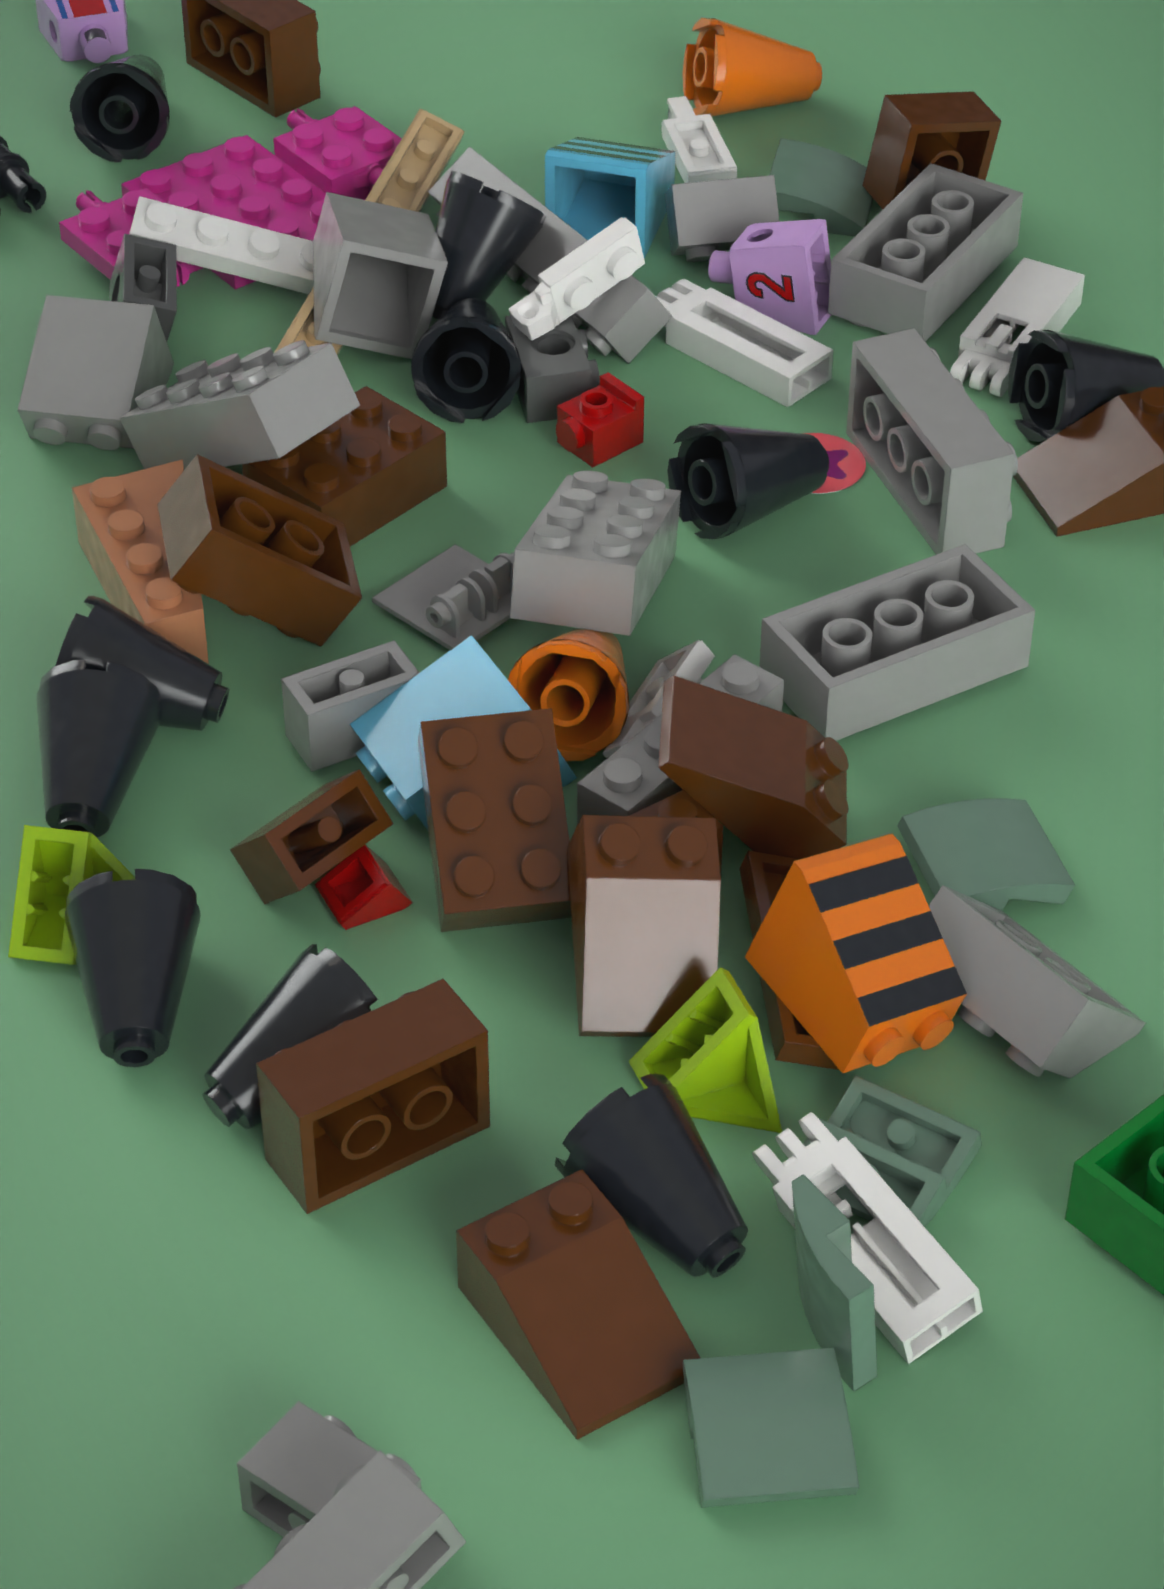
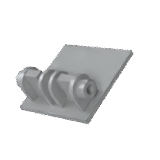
(453, 596)

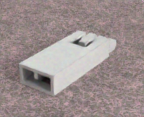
(1032, 297)
(744, 343)
(916, 1283)

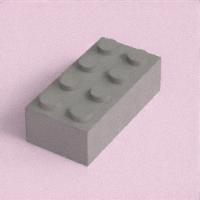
(925, 252)
(241, 407)
(930, 443)
(596, 553)
(897, 642)

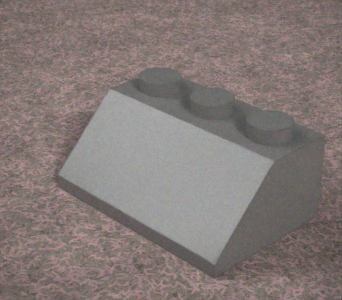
(1028, 991)

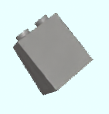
(374, 275)
(90, 368)

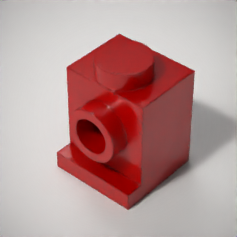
(601, 421)

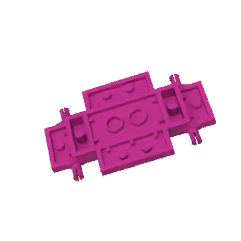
(246, 185)

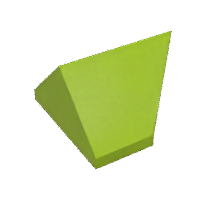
(48, 871)
(715, 1057)

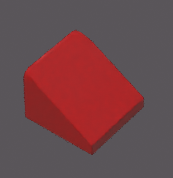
(362, 889)

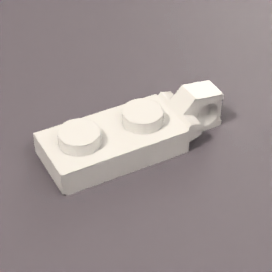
(697, 144)
(579, 278)
(647, 702)

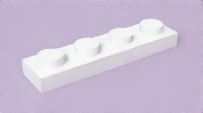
(227, 245)

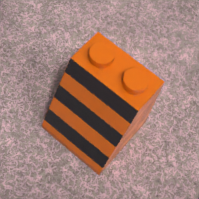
(859, 955)

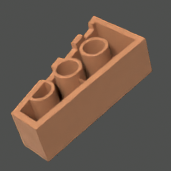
(127, 552)

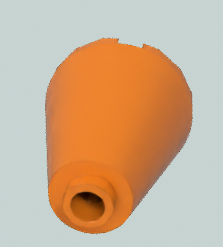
(745, 70)
(583, 684)

